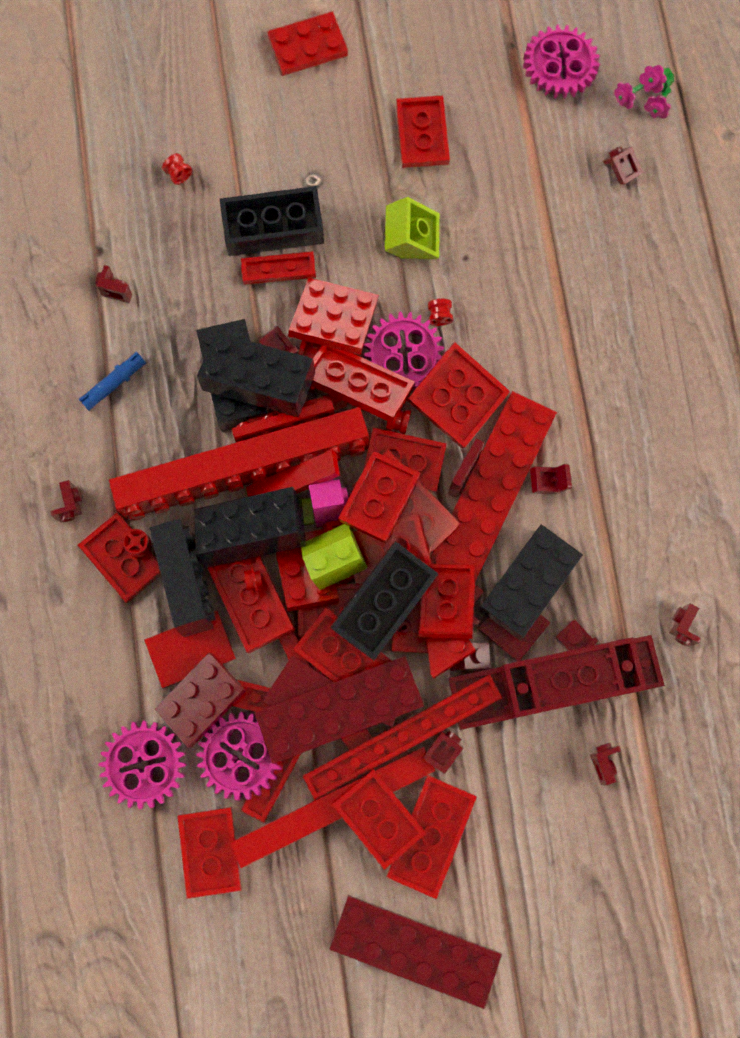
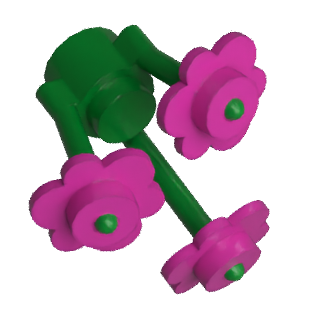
(655, 80)

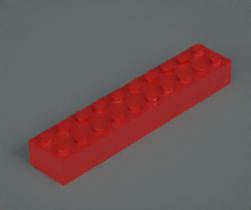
(237, 464)

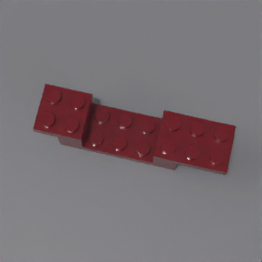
(566, 679)

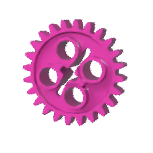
(582, 60)
(426, 350)
(138, 740)
(227, 776)

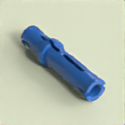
(112, 381)

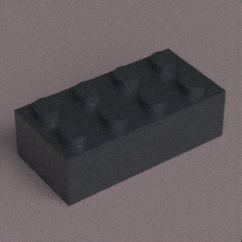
(272, 221)
(256, 374)
(227, 410)
(249, 527)
(181, 578)
(530, 582)
(384, 600)

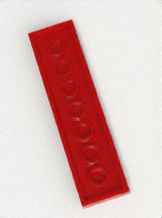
(495, 482)

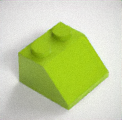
(411, 230)
(333, 556)

